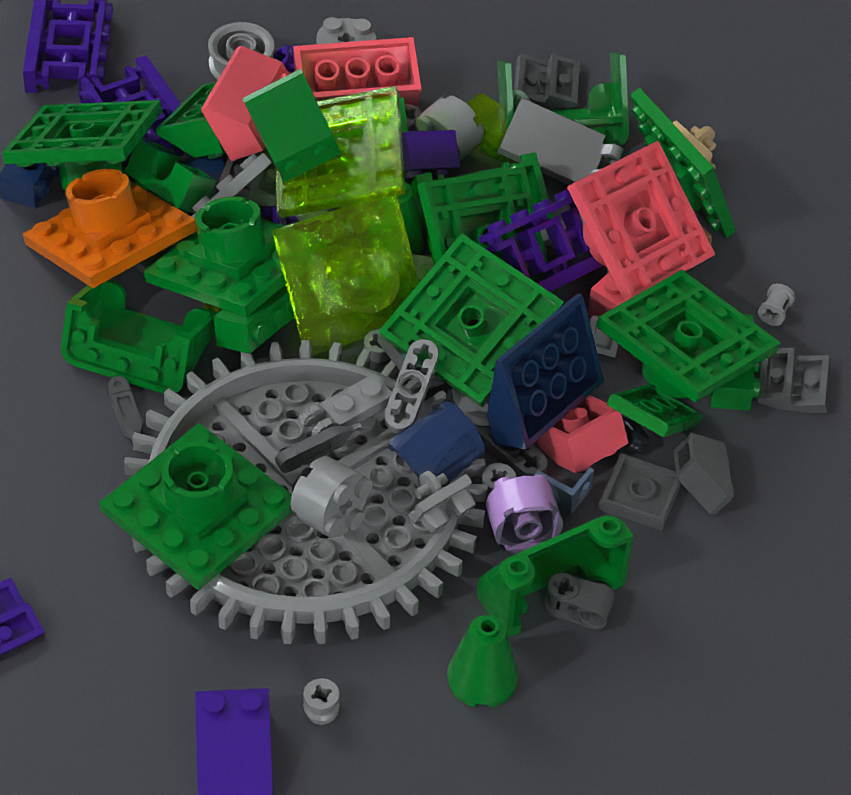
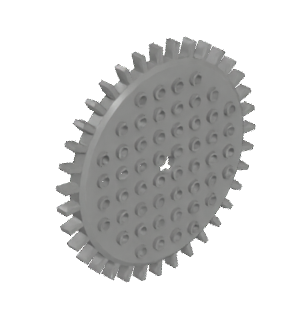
(341, 592)

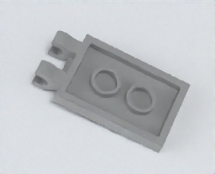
(562, 146)

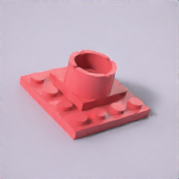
(639, 221)

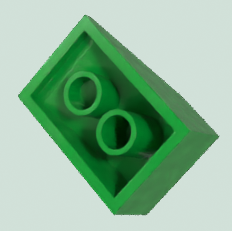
(291, 125)

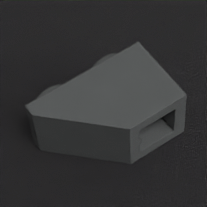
(705, 471)

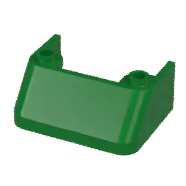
(606, 102)

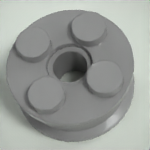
(233, 35)

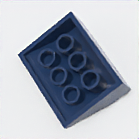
(544, 377)

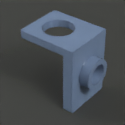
(570, 498)

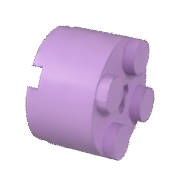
(523, 512)

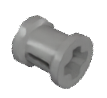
(774, 308)

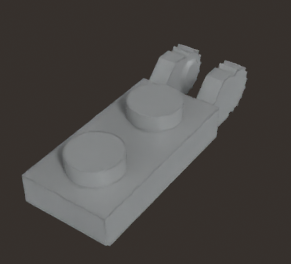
(348, 406)

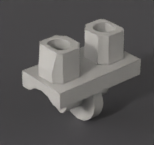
(430, 509)

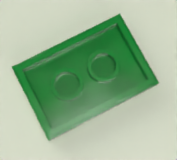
(655, 410)

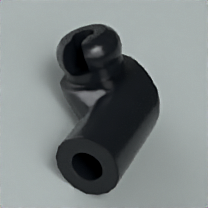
(637, 435)

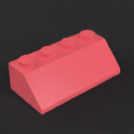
(360, 67)
(225, 109)

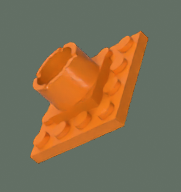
(107, 227)

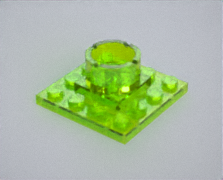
(369, 162)
(346, 270)

